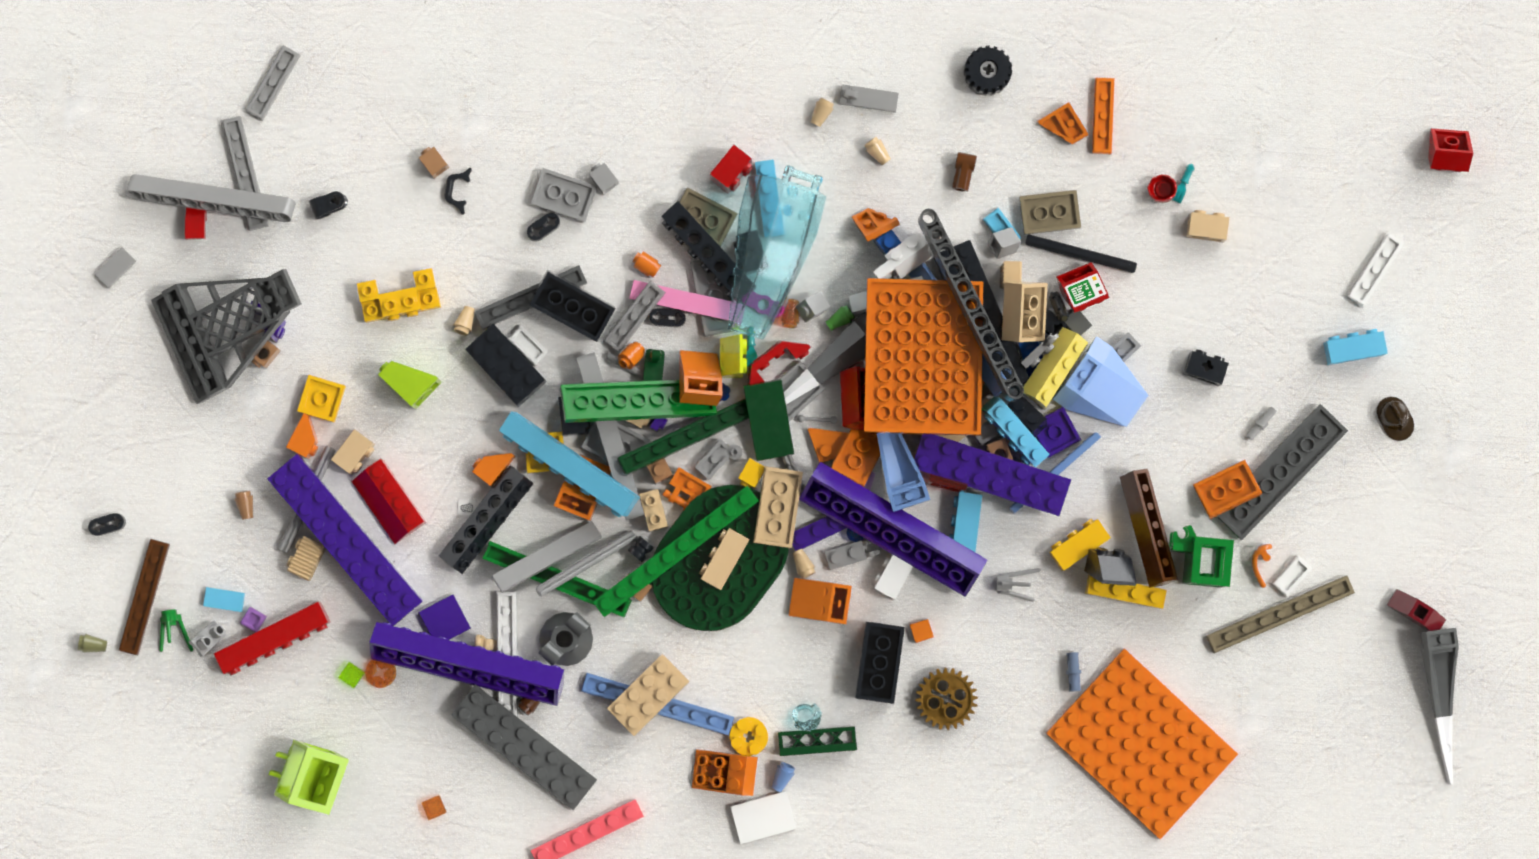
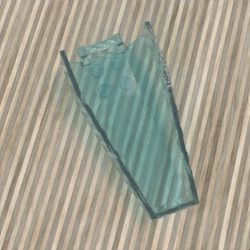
(774, 239)

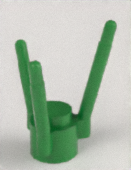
(169, 619)

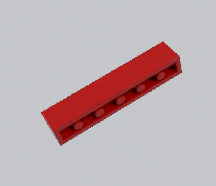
(272, 638)

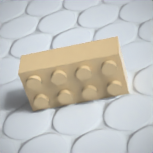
(648, 695)

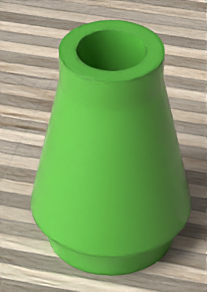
(840, 317)

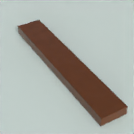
(144, 597)

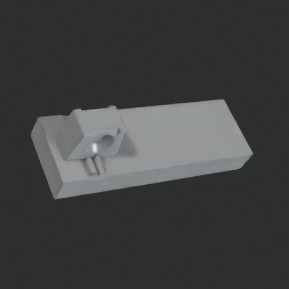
(869, 98)

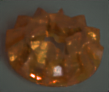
(377, 681)

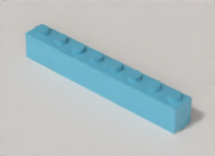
(569, 464)

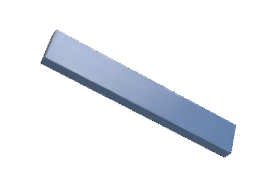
(1066, 462)

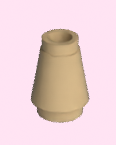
(822, 111)
(877, 150)
(464, 322)
(803, 564)

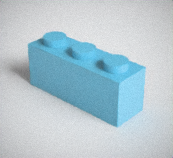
(1355, 347)
(966, 519)

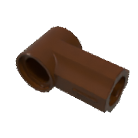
(964, 167)

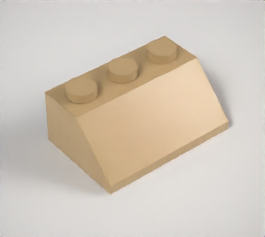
(1024, 311)

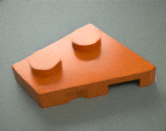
(1065, 124)
(873, 223)
(826, 443)

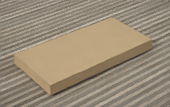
(778, 507)

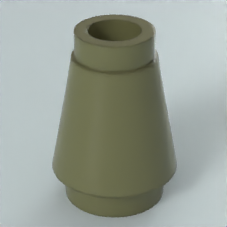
(91, 644)

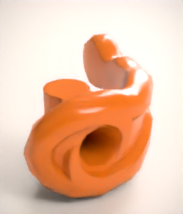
(1261, 550)

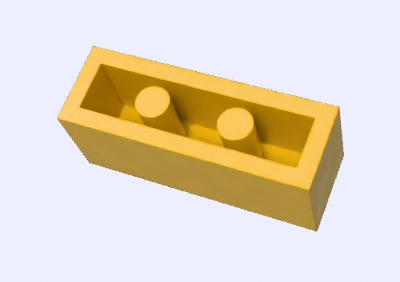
(1078, 544)

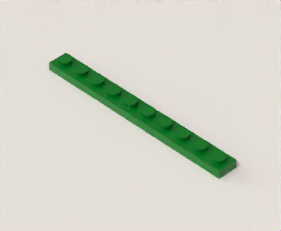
(675, 551)

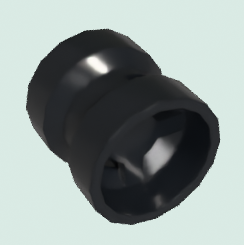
(640, 549)

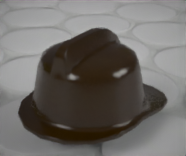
(1395, 418)

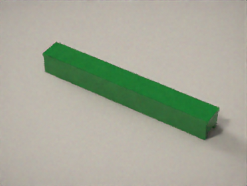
(575, 587)

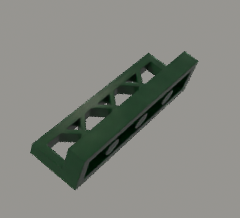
(813, 749)

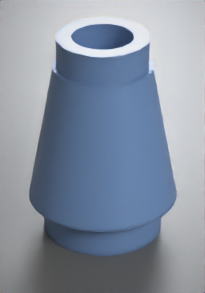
(782, 776)

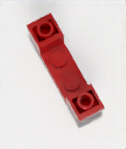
(797, 350)

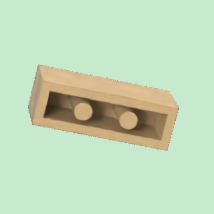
(723, 558)

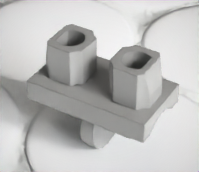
(208, 638)

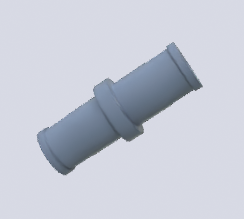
(1073, 671)

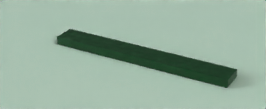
(683, 437)

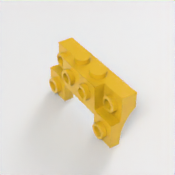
(400, 302)

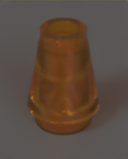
(790, 315)

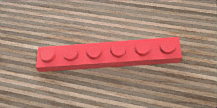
(589, 832)

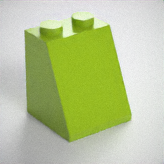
(408, 382)

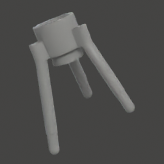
(1005, 583)

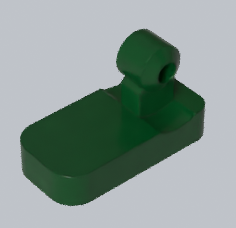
(653, 365)

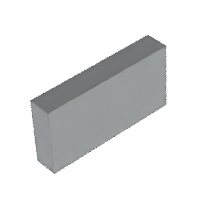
(115, 267)

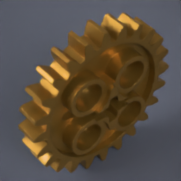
(938, 714)

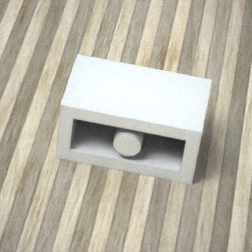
(892, 577)

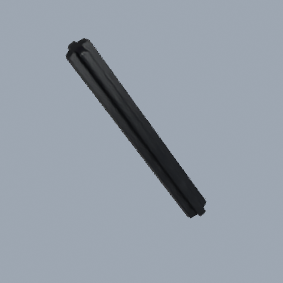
(1080, 253)

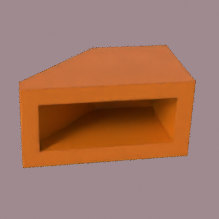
(304, 438)
(492, 467)

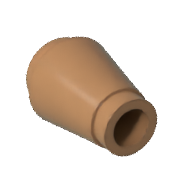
(244, 503)

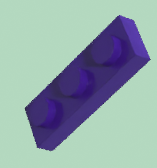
(815, 532)

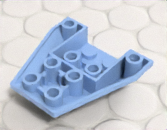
(1102, 387)

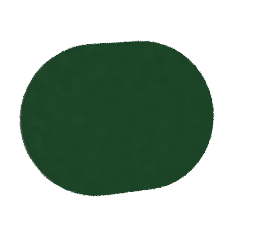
(700, 604)

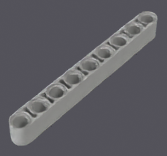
(210, 198)
(609, 433)

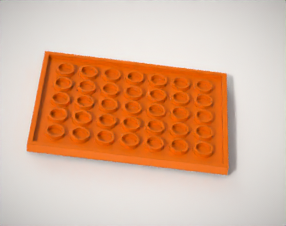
(921, 359)
(1142, 743)

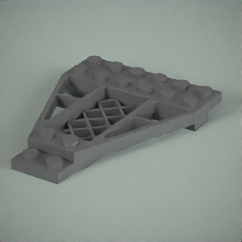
(192, 341)

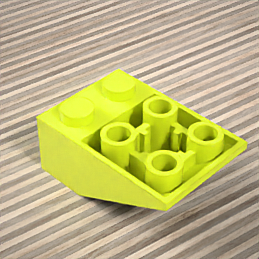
(731, 356)

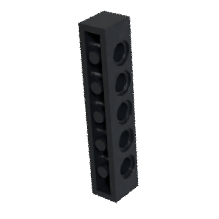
(678, 213)
(486, 519)

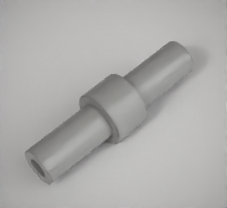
(1261, 423)

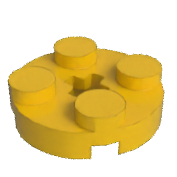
(753, 746)

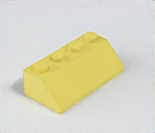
(1054, 368)

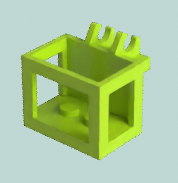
(310, 776)

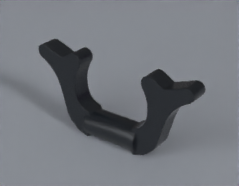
(449, 189)

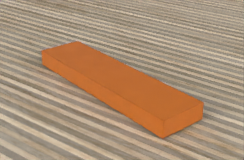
(1103, 116)

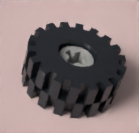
(977, 77)

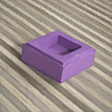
(253, 619)

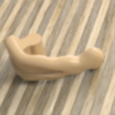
(488, 644)

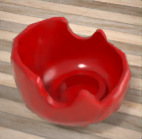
(1162, 188)

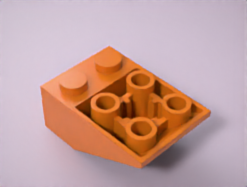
(699, 378)
(574, 501)
(820, 600)
(724, 772)

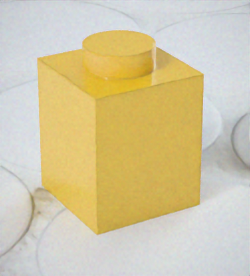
(751, 474)

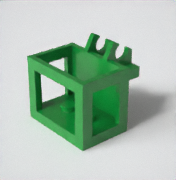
(1192, 547)

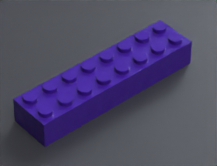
(992, 473)

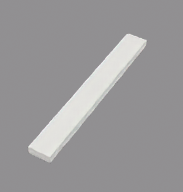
(507, 639)

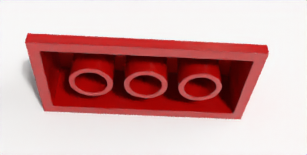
(388, 501)

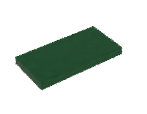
(768, 419)

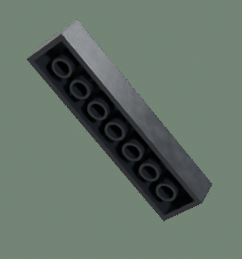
(975, 273)

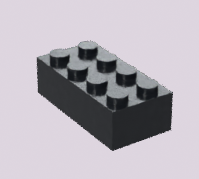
(572, 305)
(505, 365)
(879, 662)

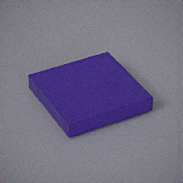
(1058, 433)
(445, 618)

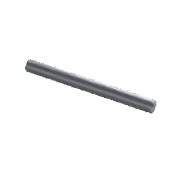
(296, 521)
(585, 563)

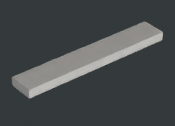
(242, 163)
(546, 556)

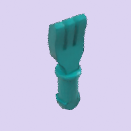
(1181, 188)
(751, 353)

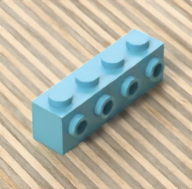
(1013, 429)

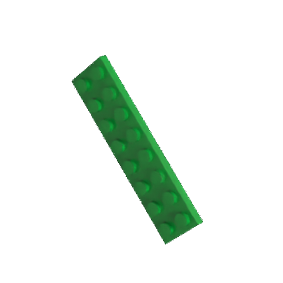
(627, 401)

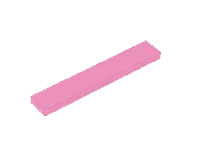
(688, 301)

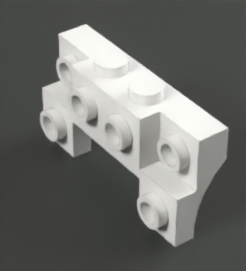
(905, 257)

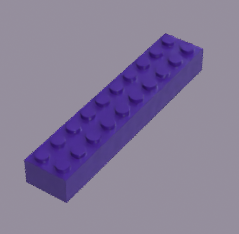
(893, 531)
(345, 539)
(467, 663)

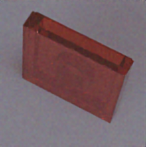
(946, 483)

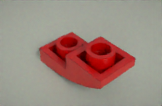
(195, 224)

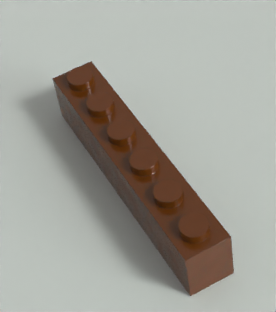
(1148, 528)

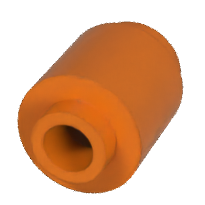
(646, 264)
(631, 355)

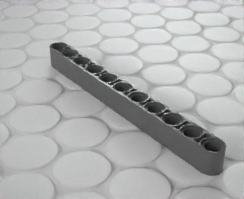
(970, 295)

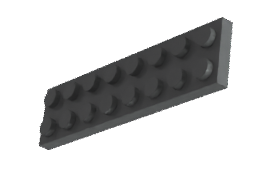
(1286, 468)
(524, 747)

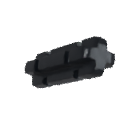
(1058, 306)

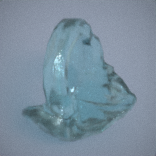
(810, 724)

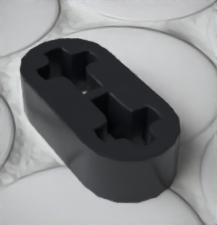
(546, 230)
(668, 313)
(105, 520)

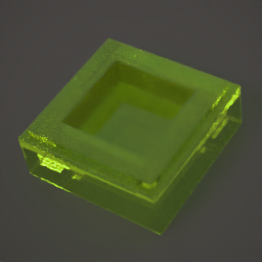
(351, 674)

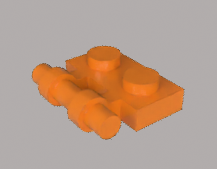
(686, 483)

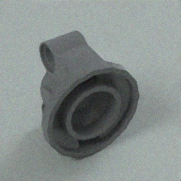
(581, 642)

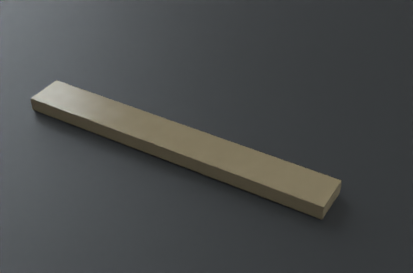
(1280, 614)

